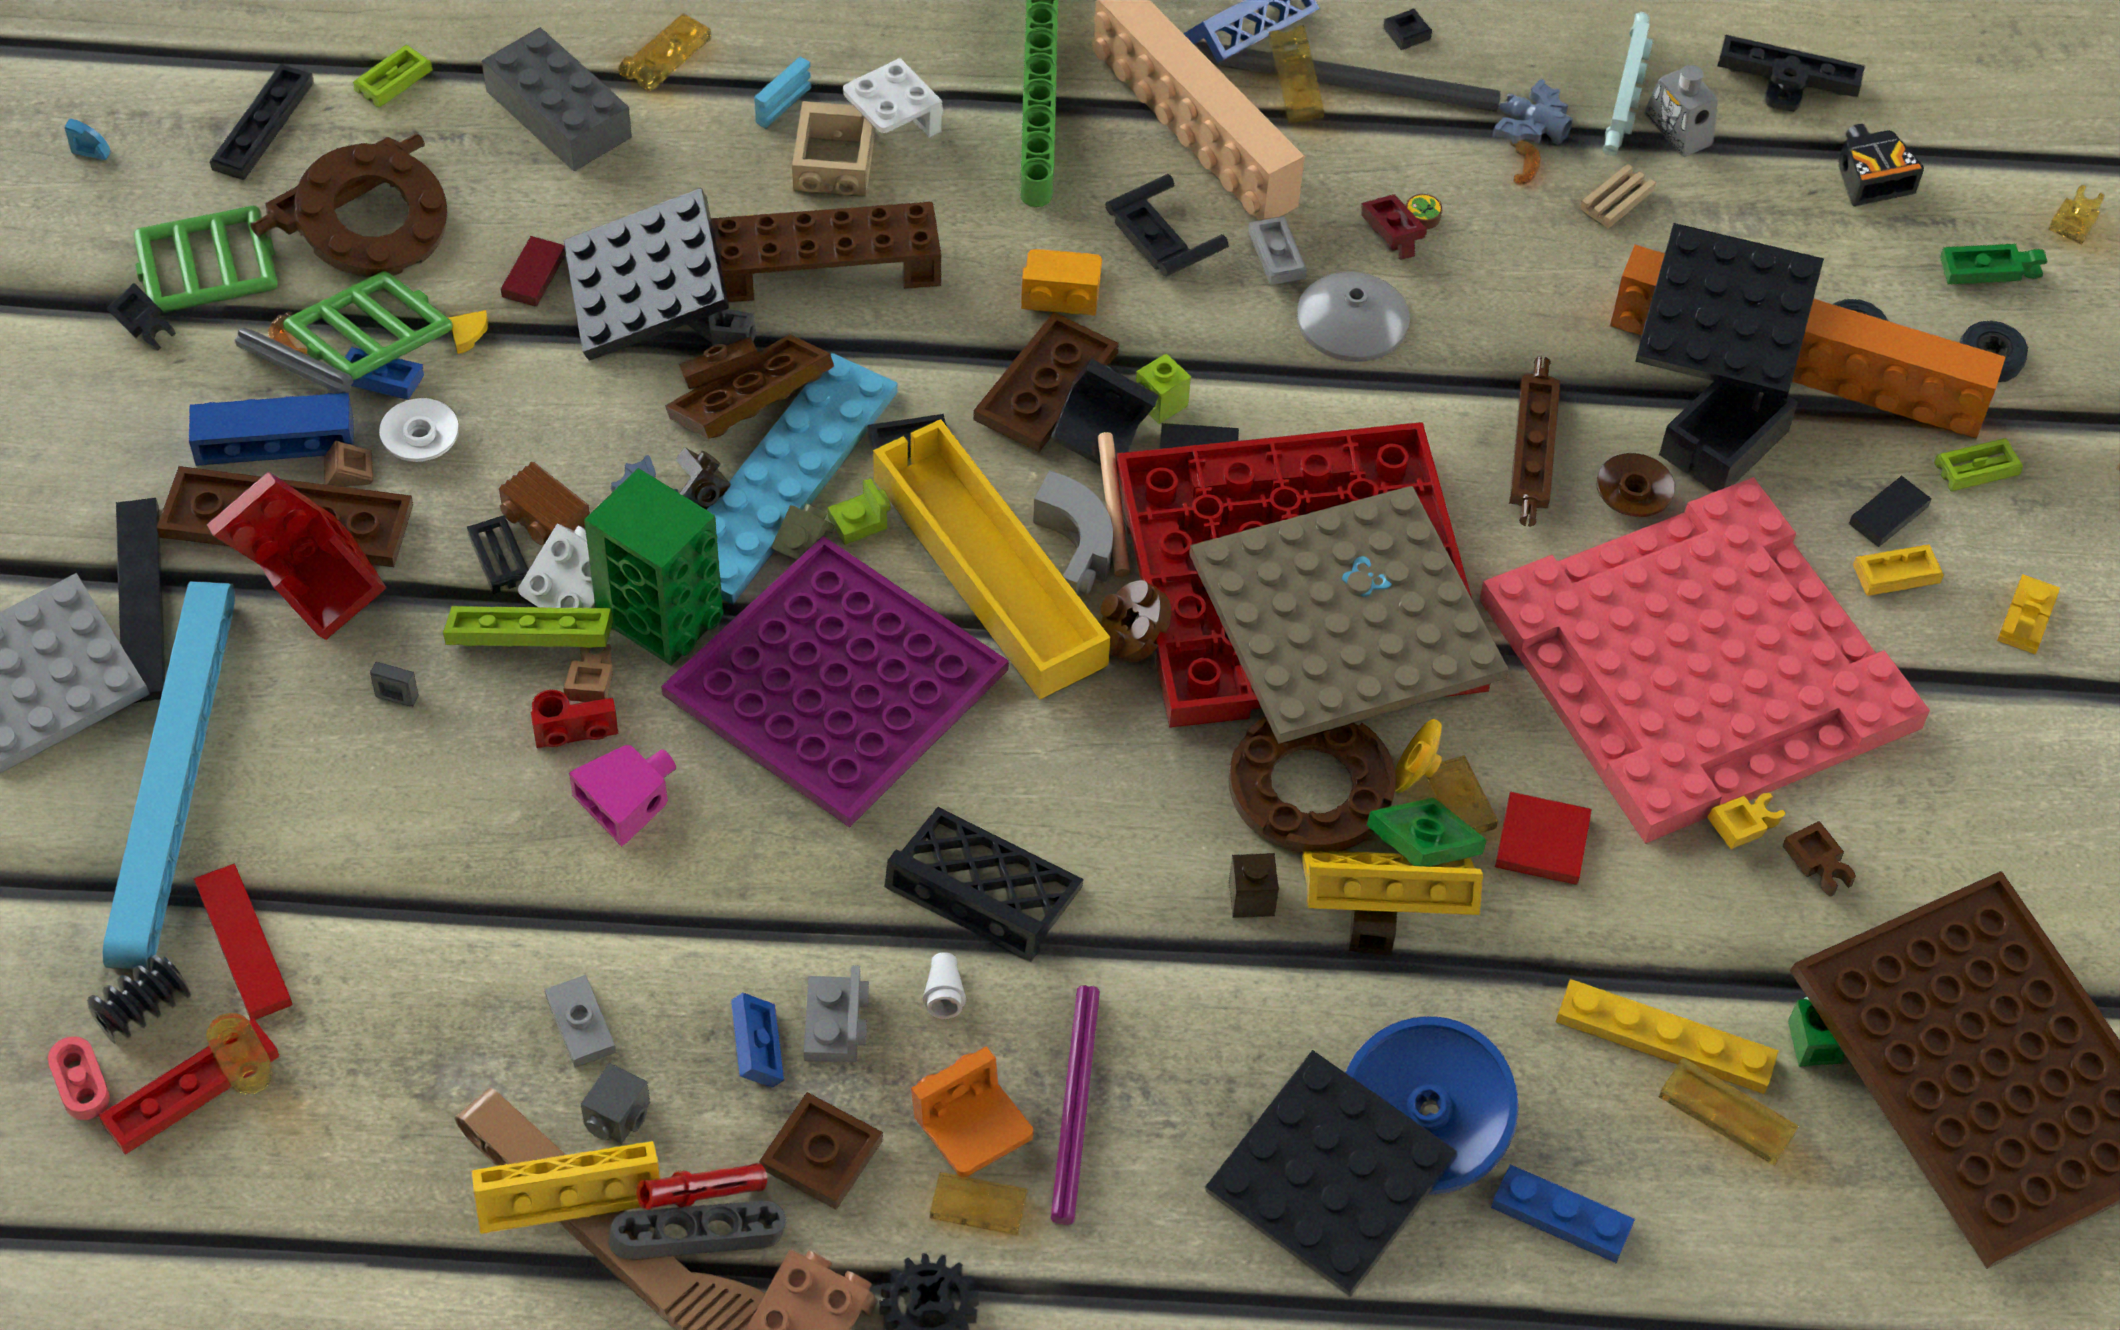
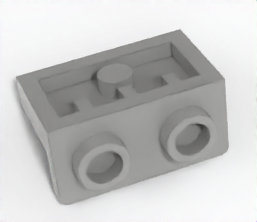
(833, 1017)

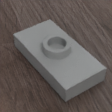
(1277, 250)
(580, 1021)

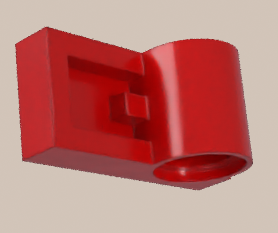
(571, 722)

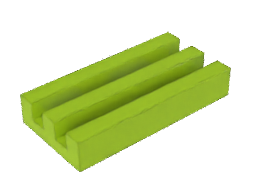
(396, 78)
(1982, 468)

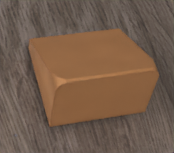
(347, 465)

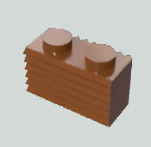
(540, 503)

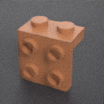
(812, 1297)

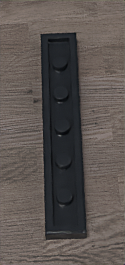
(141, 591)

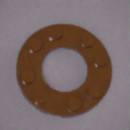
(368, 254)
(1283, 823)

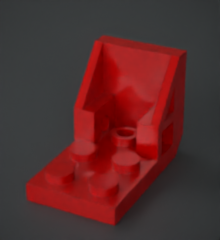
(302, 553)

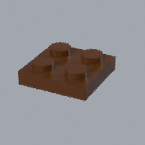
(821, 1150)

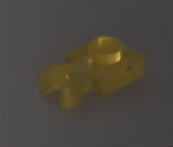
(2077, 216)

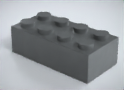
(557, 99)

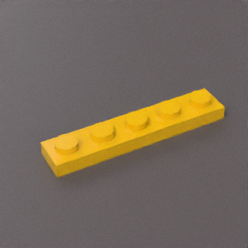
(1667, 1035)

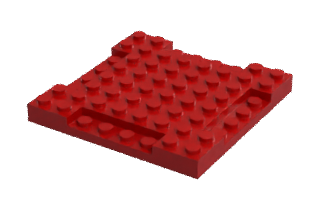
(1235, 486)

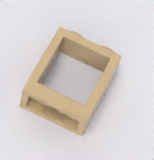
(832, 123)

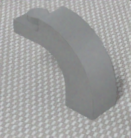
(1081, 517)

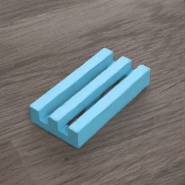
(782, 92)

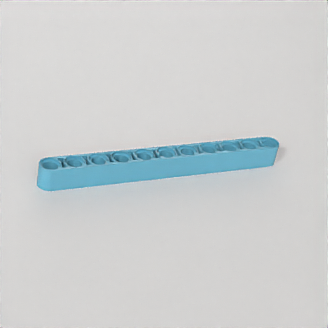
(169, 776)

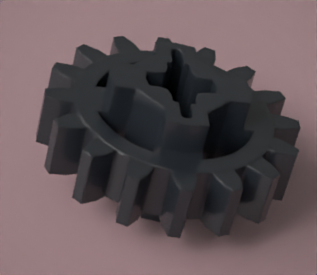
(926, 1285)

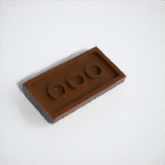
(1036, 384)
(741, 395)

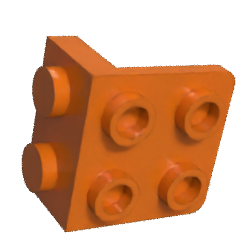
(969, 1113)

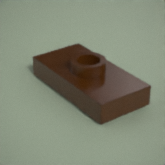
(719, 362)

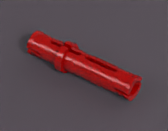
(687, 1188)

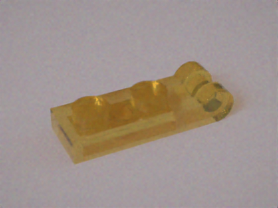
(665, 52)
(1296, 75)

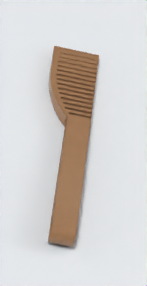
(663, 1283)

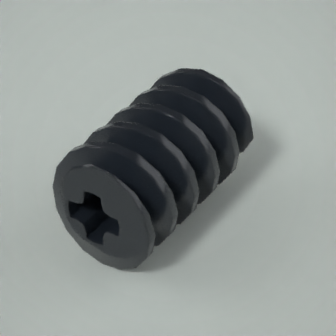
(137, 996)

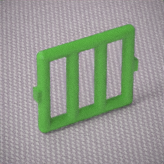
(193, 294)
(359, 296)

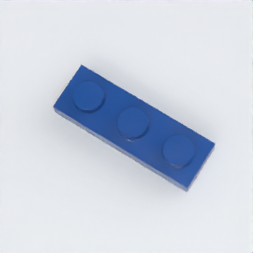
(1563, 1213)

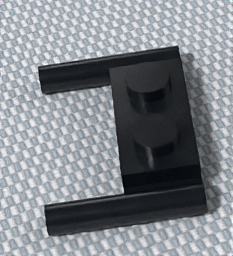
(1153, 234)

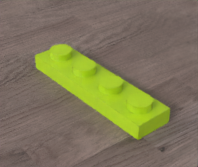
(528, 626)

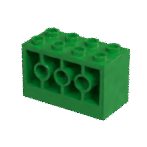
(655, 566)

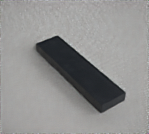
(261, 122)

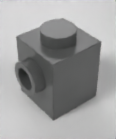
(615, 1104)

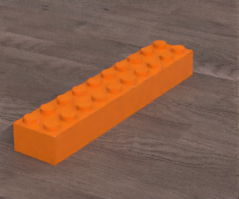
(1859, 357)

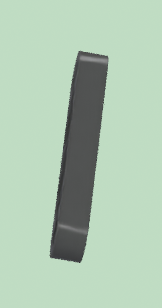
(695, 1222)

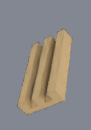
(1630, 181)

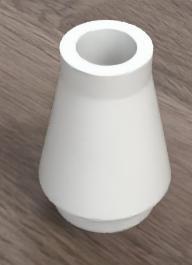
(944, 989)

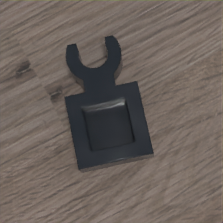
(140, 315)

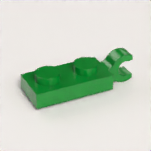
(1990, 263)

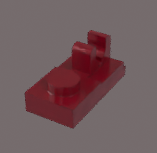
(1394, 223)

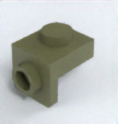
(801, 530)

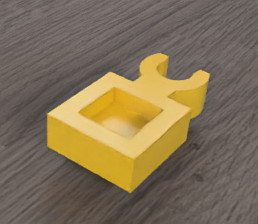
(1742, 822)

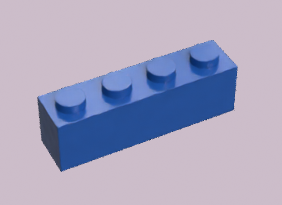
(269, 428)

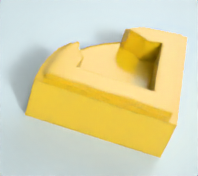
(468, 329)

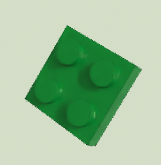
(1426, 832)

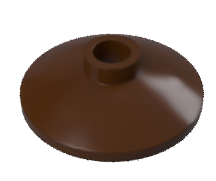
(1635, 485)

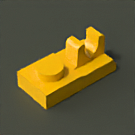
(2028, 614)

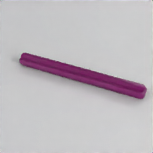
(1075, 1106)

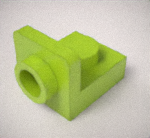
(861, 514)

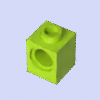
(1169, 382)

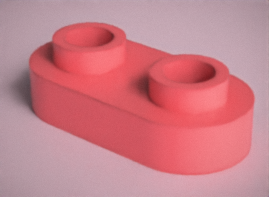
(80, 1081)

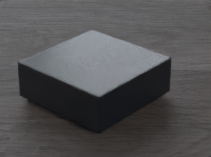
(1407, 29)

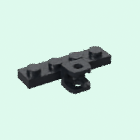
(1790, 71)

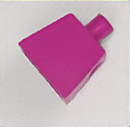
(623, 789)

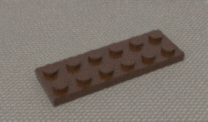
(371, 516)

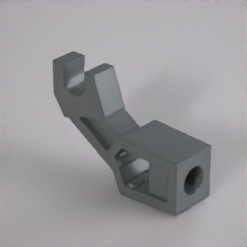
(726, 327)

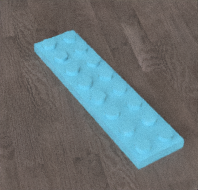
(794, 466)

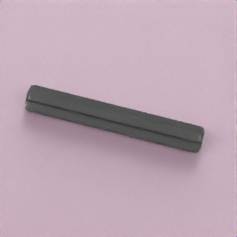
(293, 361)

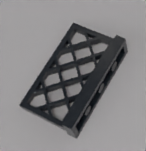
(967, 902)

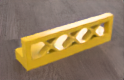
(570, 1189)

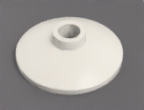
(419, 429)

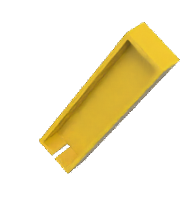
(991, 559)

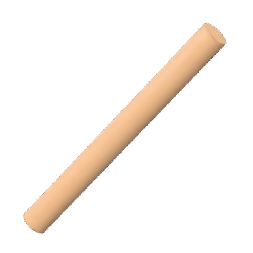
(1113, 503)

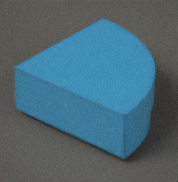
(85, 140)

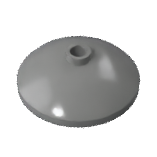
(1353, 316)

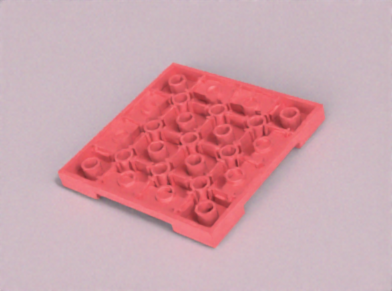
(1701, 660)

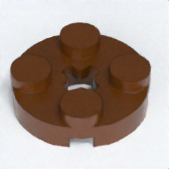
(1135, 639)

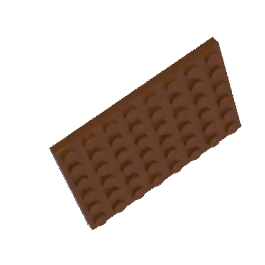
(1981, 1062)

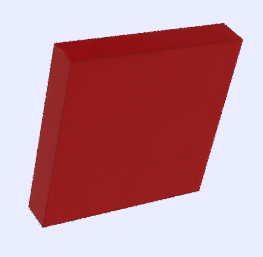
(1543, 838)

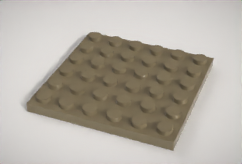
(1322, 649)

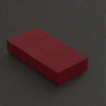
(533, 271)

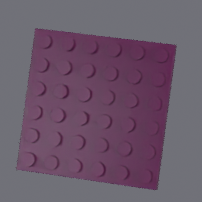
(835, 680)

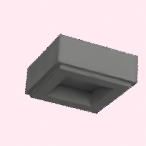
(394, 684)

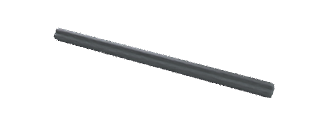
(1369, 79)

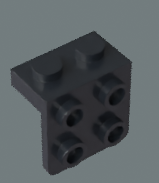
(1099, 404)

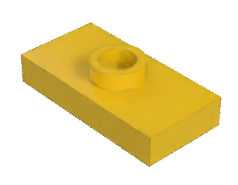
(1898, 570)

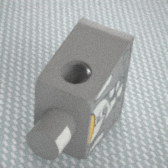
(1684, 110)

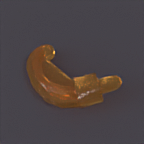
(1531, 161)
(277, 332)

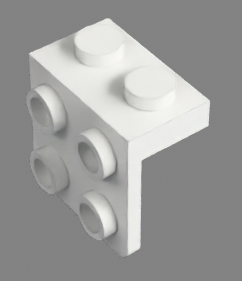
(895, 97)
(560, 572)

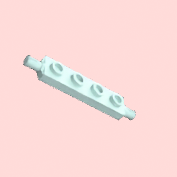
(1628, 94)

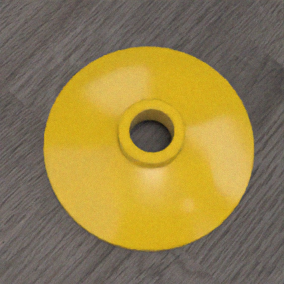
(1419, 756)

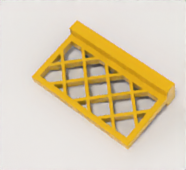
(1390, 883)

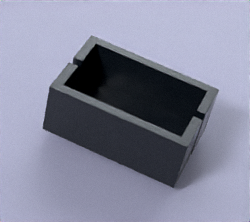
(1723, 433)

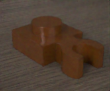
(1819, 853)

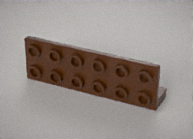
(829, 240)

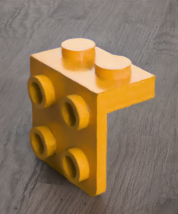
(1061, 282)

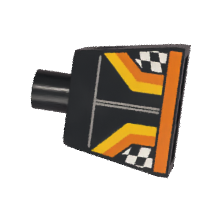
(1877, 166)

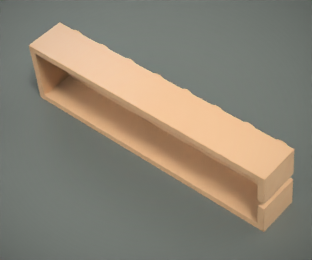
(1199, 106)

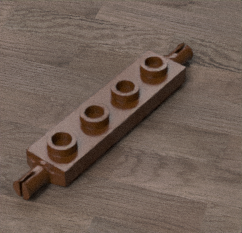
(281, 209)
(1535, 441)

